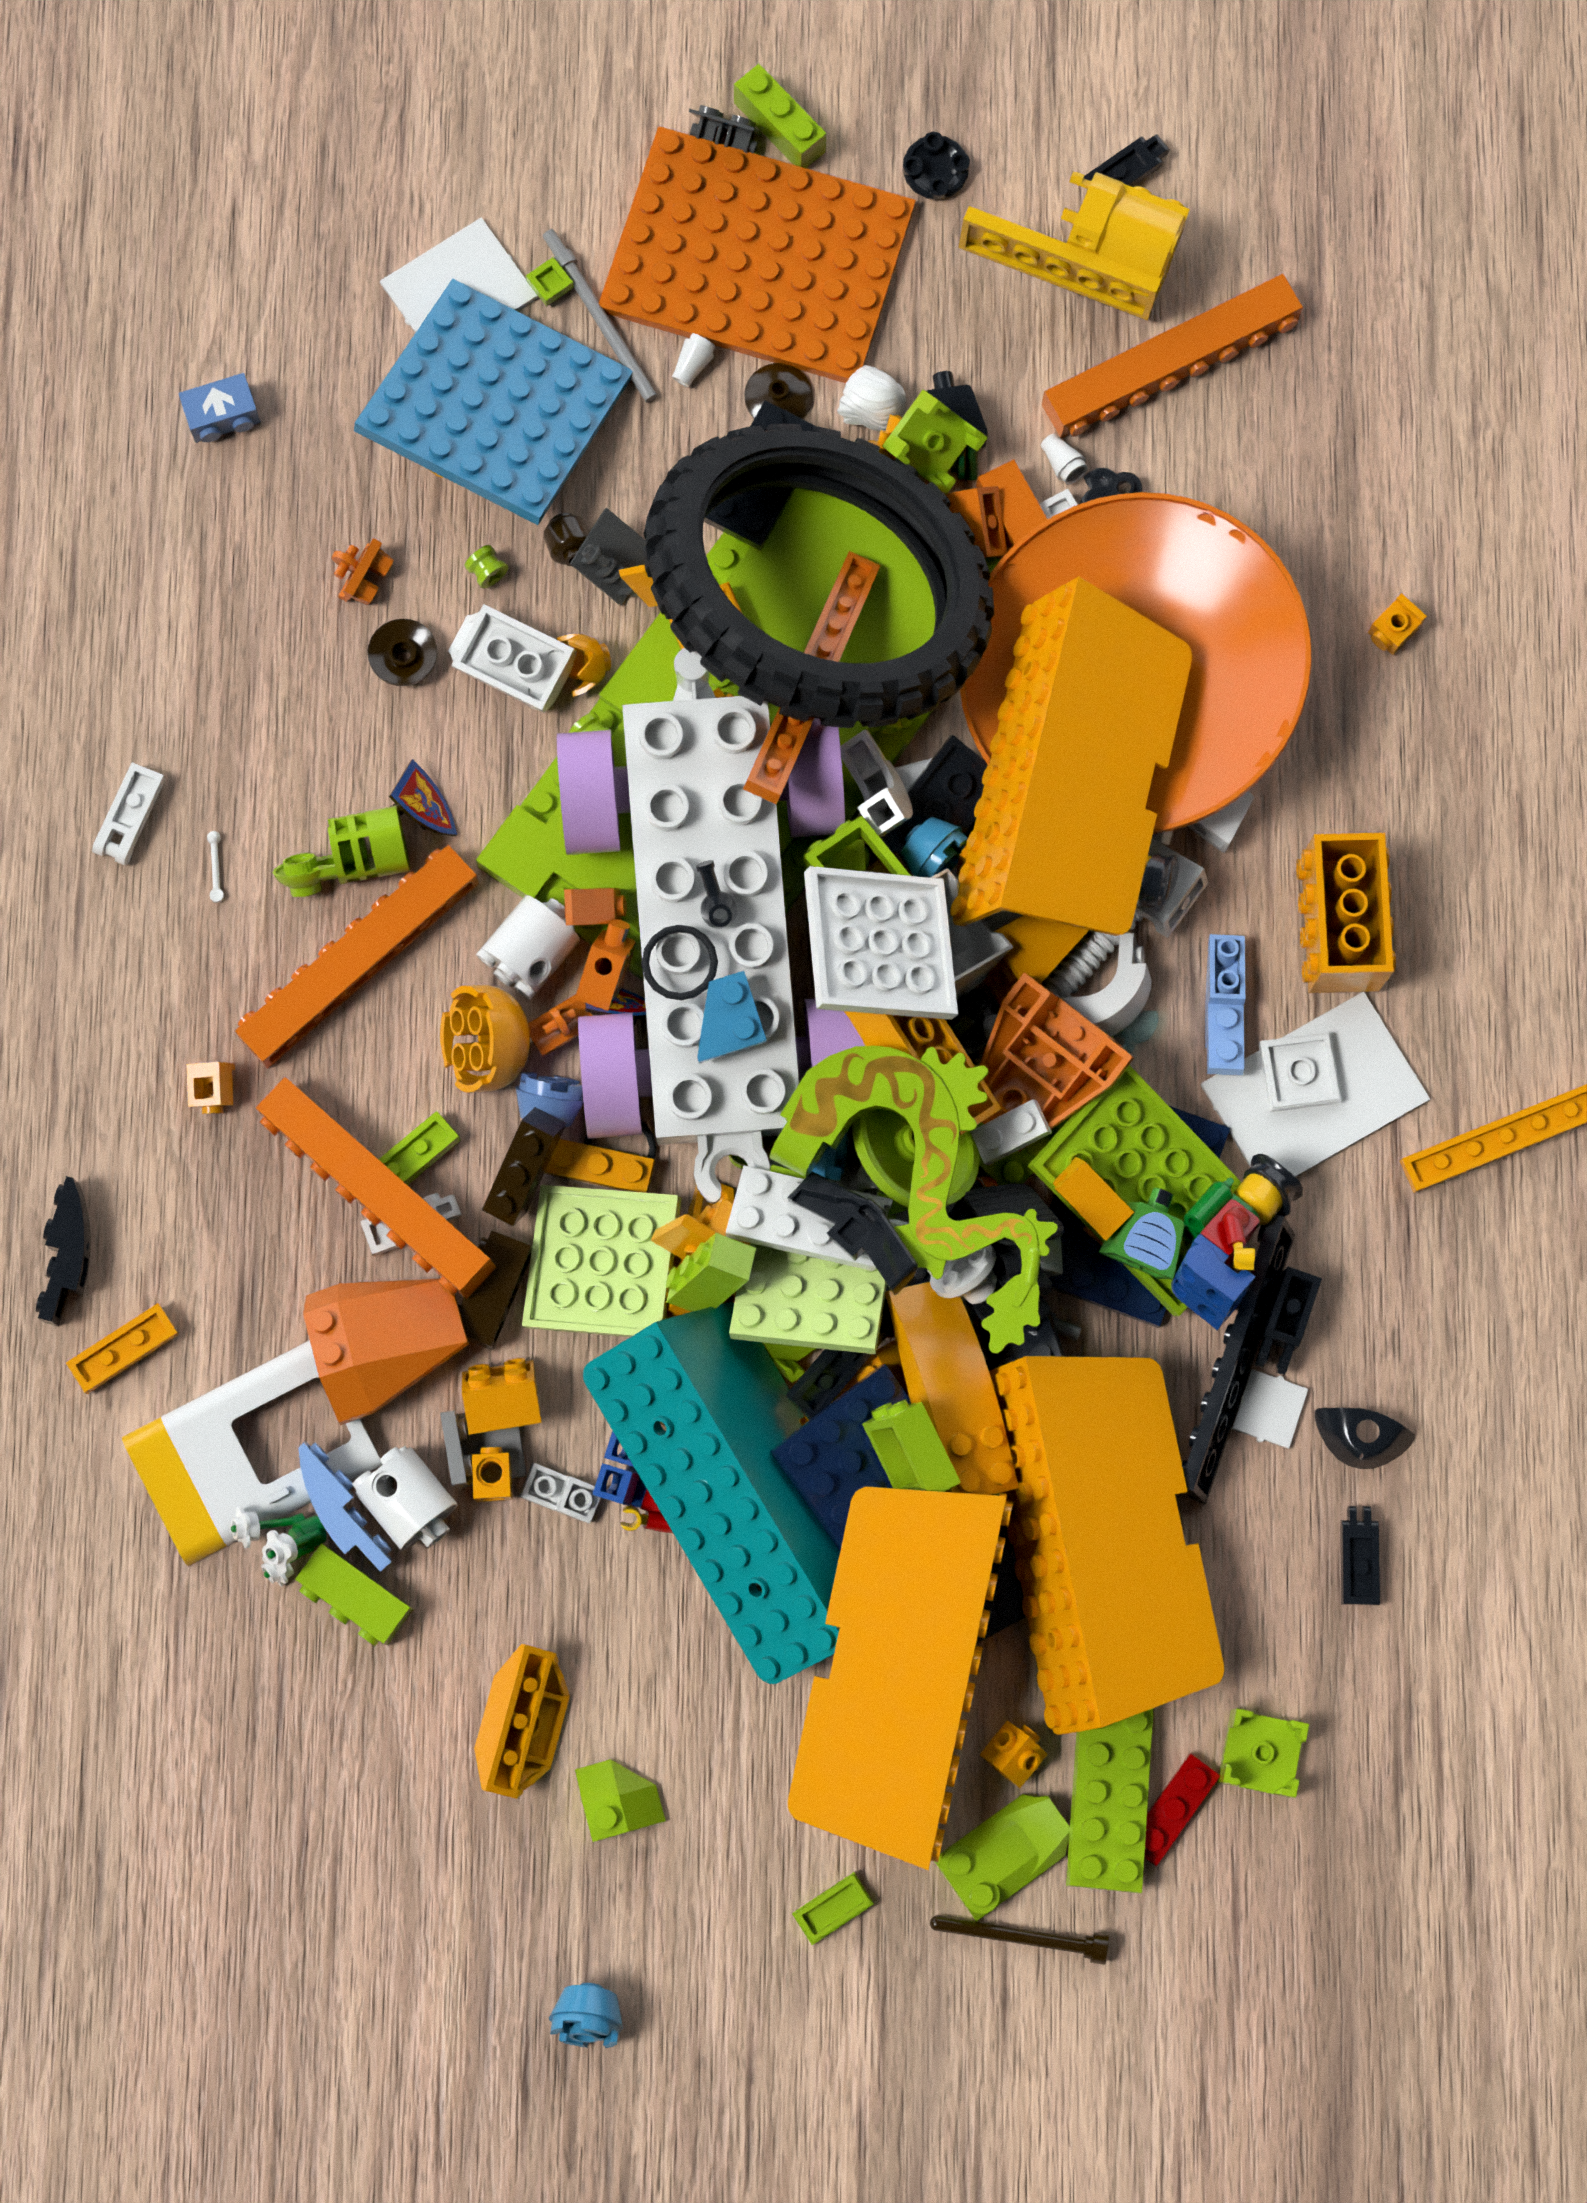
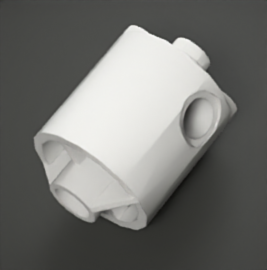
(529, 945)
(415, 1508)

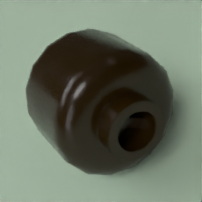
(565, 536)

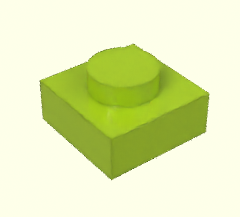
(549, 281)

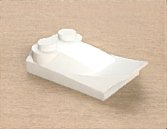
(512, 657)

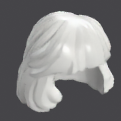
(871, 398)

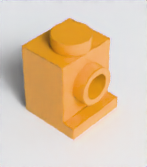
(1406, 615)
(210, 1086)

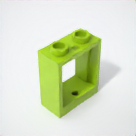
(844, 836)
(910, 1448)

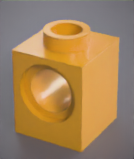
(495, 1491)

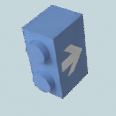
(219, 408)

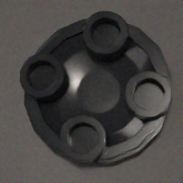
(935, 166)

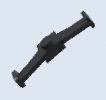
(858, 1227)

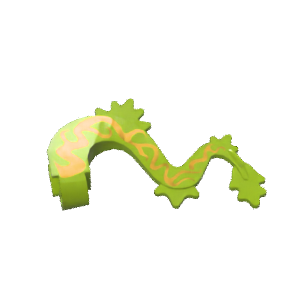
(936, 1106)

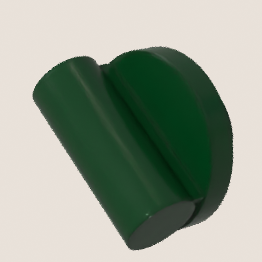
(966, 464)

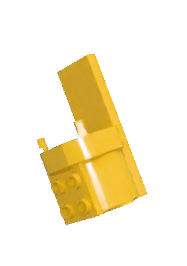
(1113, 253)

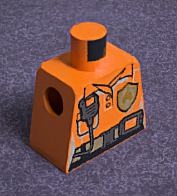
(606, 966)

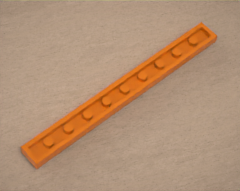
(826, 642)

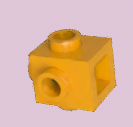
(1014, 1753)

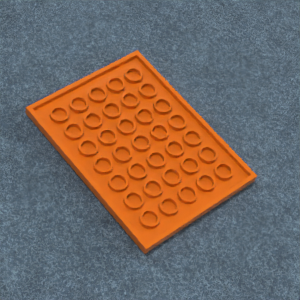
(757, 255)

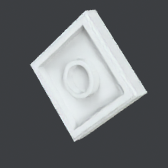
(1300, 1072)

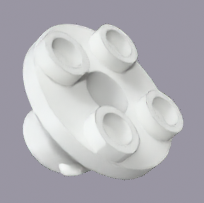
(968, 1277)

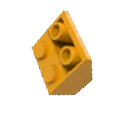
(500, 1396)

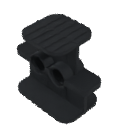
(1018, 1200)

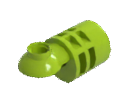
(349, 853)

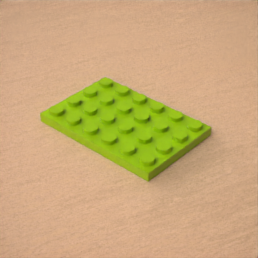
(1136, 1147)

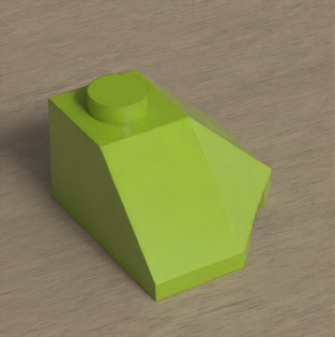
(617, 1800)

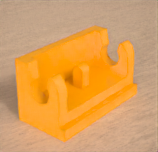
(1092, 1198)

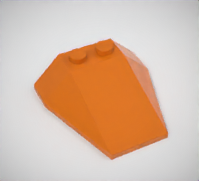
(1048, 1054)
(379, 1340)

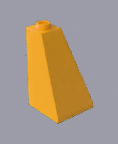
(1036, 950)

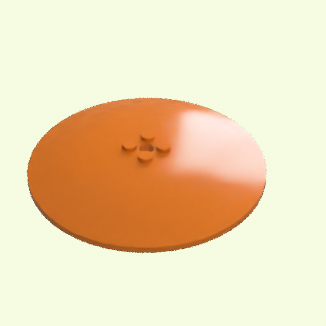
(1205, 584)

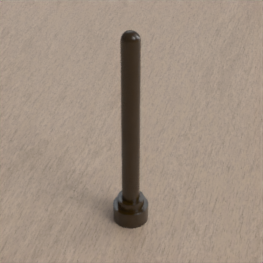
(1091, 1947)

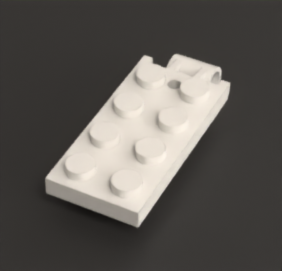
(768, 1219)

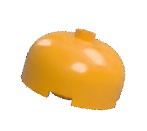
(501, 1037)

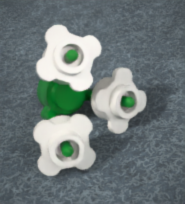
(282, 1548)

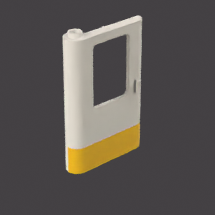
(201, 1471)

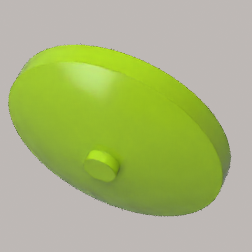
(888, 1151)

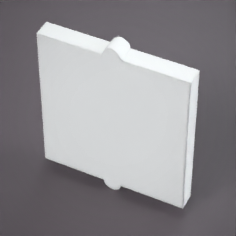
(1270, 1409)

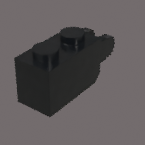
(1288, 1316)

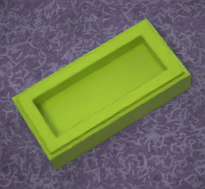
(832, 1908)

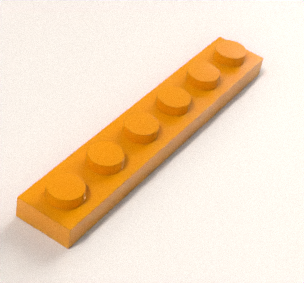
(1496, 1139)

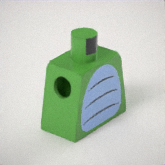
(1148, 1237)

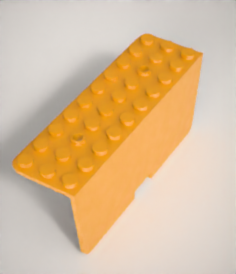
(1074, 764)
(1100, 1540)
(906, 1643)

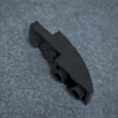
(71, 1238)

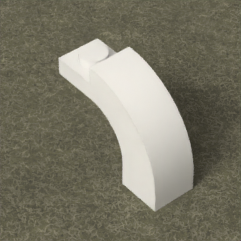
(882, 789)
(1124, 996)

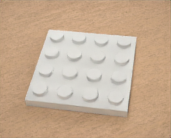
(880, 943)

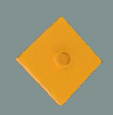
(682, 1235)

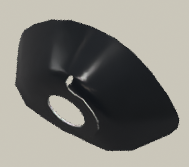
(1339, 1434)

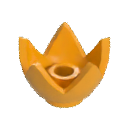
(590, 661)

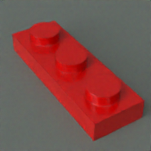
(1176, 1806)

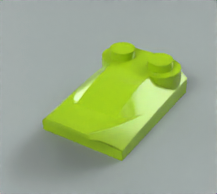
(1005, 1853)

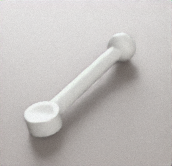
(216, 894)

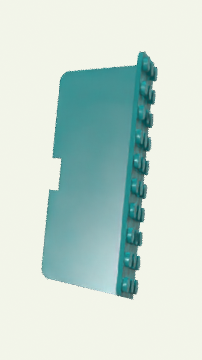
(721, 1482)

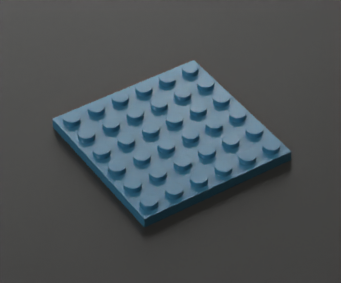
(493, 401)

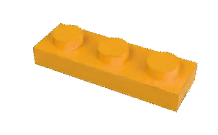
(601, 1166)
(122, 1348)

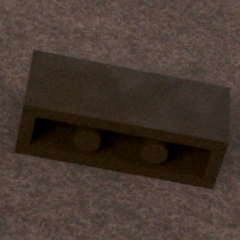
(524, 1166)
(490, 1303)

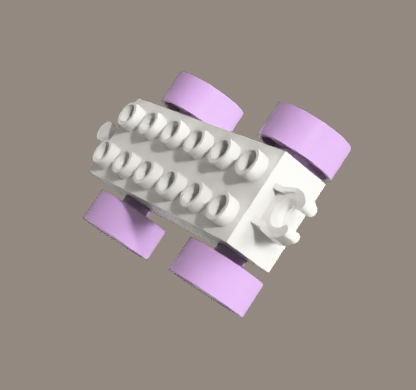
(687, 809)

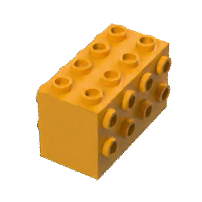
(1346, 913)

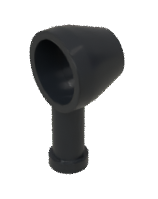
(715, 898)

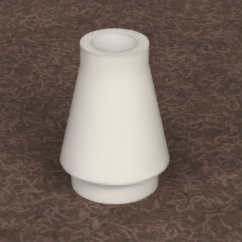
(693, 359)
(1064, 459)

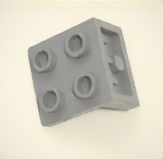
(461, 1447)

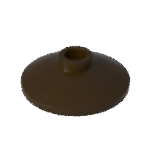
(797, 394)
(399, 637)

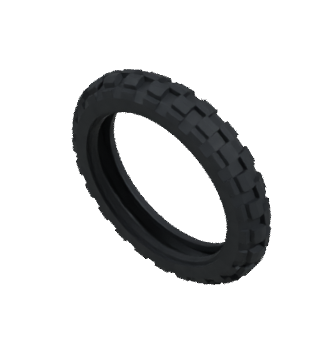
(764, 666)

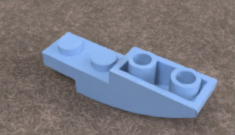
(1225, 1004)
(328, 1496)

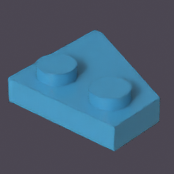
(729, 1018)

